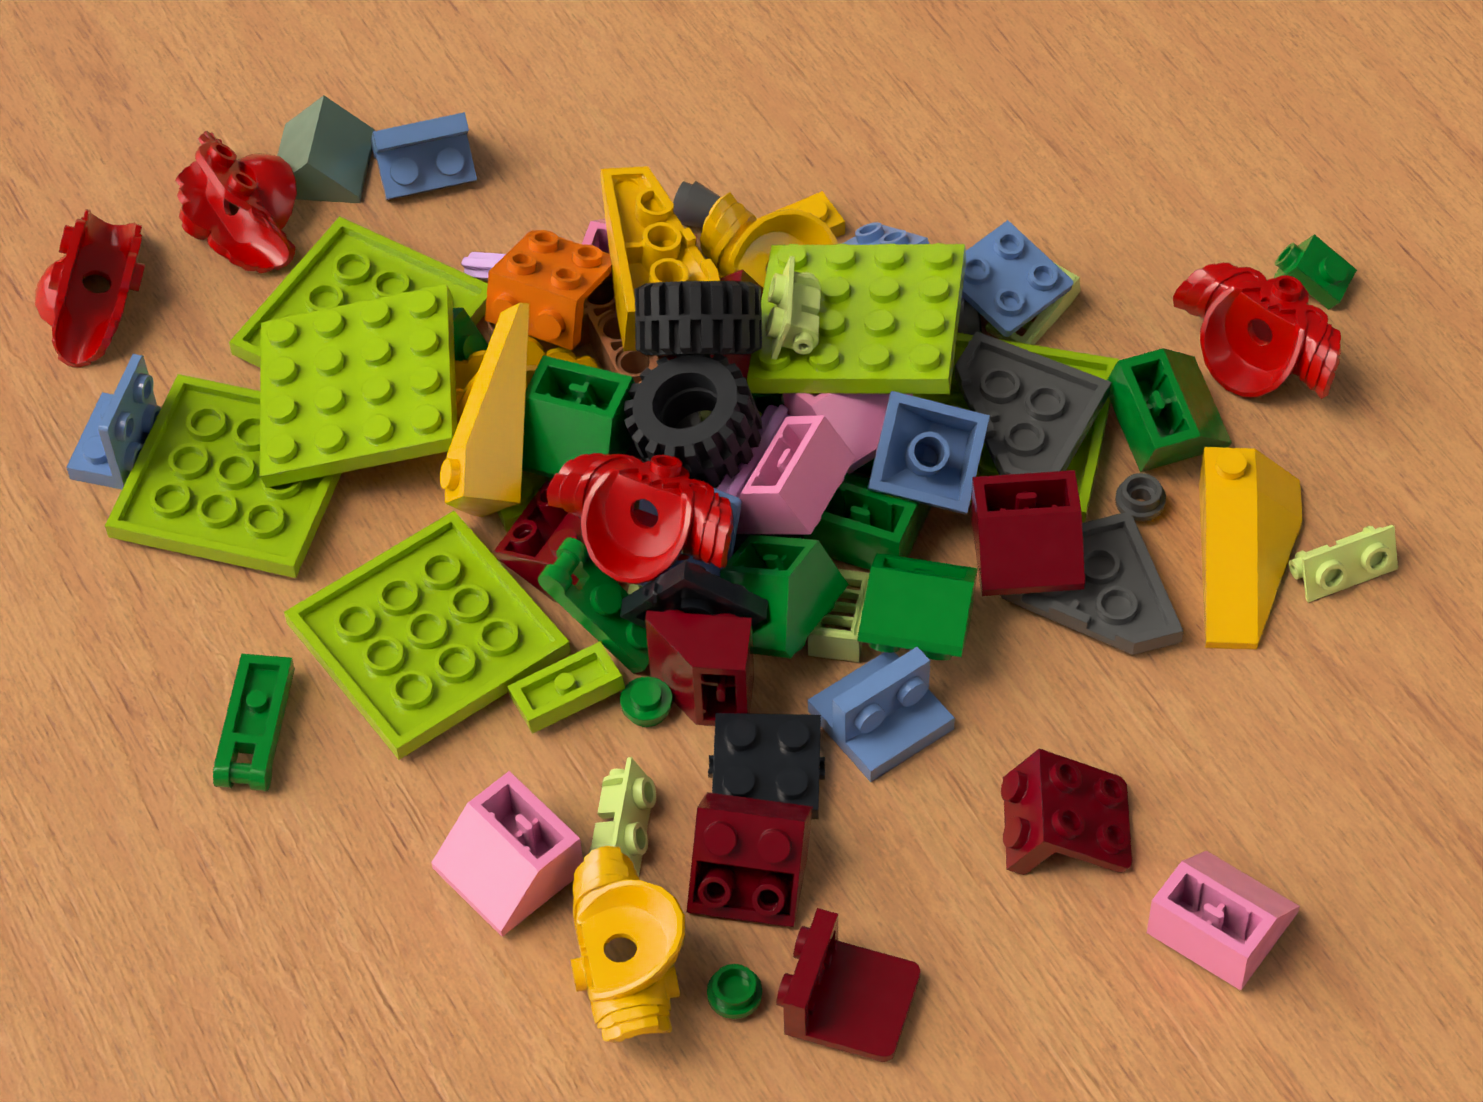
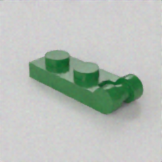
(595, 603)
(253, 721)

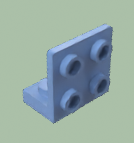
(1011, 279)
(116, 429)

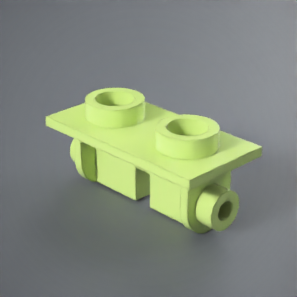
(794, 318)
(1346, 563)
(628, 799)

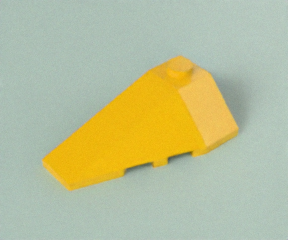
(645, 241)
(487, 447)
(1246, 541)

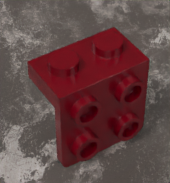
(1065, 810)
(846, 993)

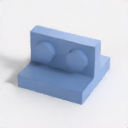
(424, 156)
(883, 712)

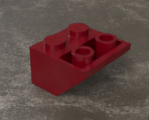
(1028, 533)
(536, 537)
(703, 661)
(749, 859)

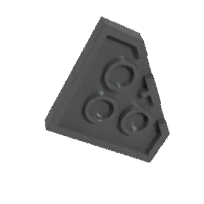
(1033, 403)
(1121, 595)

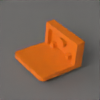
(552, 279)

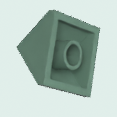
(327, 152)

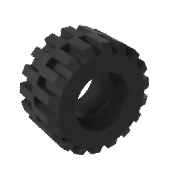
(698, 318)
(691, 386)

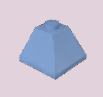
(928, 452)

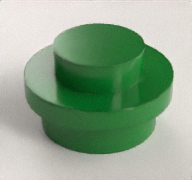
(646, 701)
(734, 991)

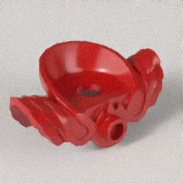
(258, 185)
(79, 318)
(1259, 330)
(633, 542)

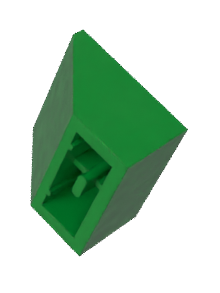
(1165, 408)
(572, 414)
(867, 523)
(797, 583)
(917, 606)

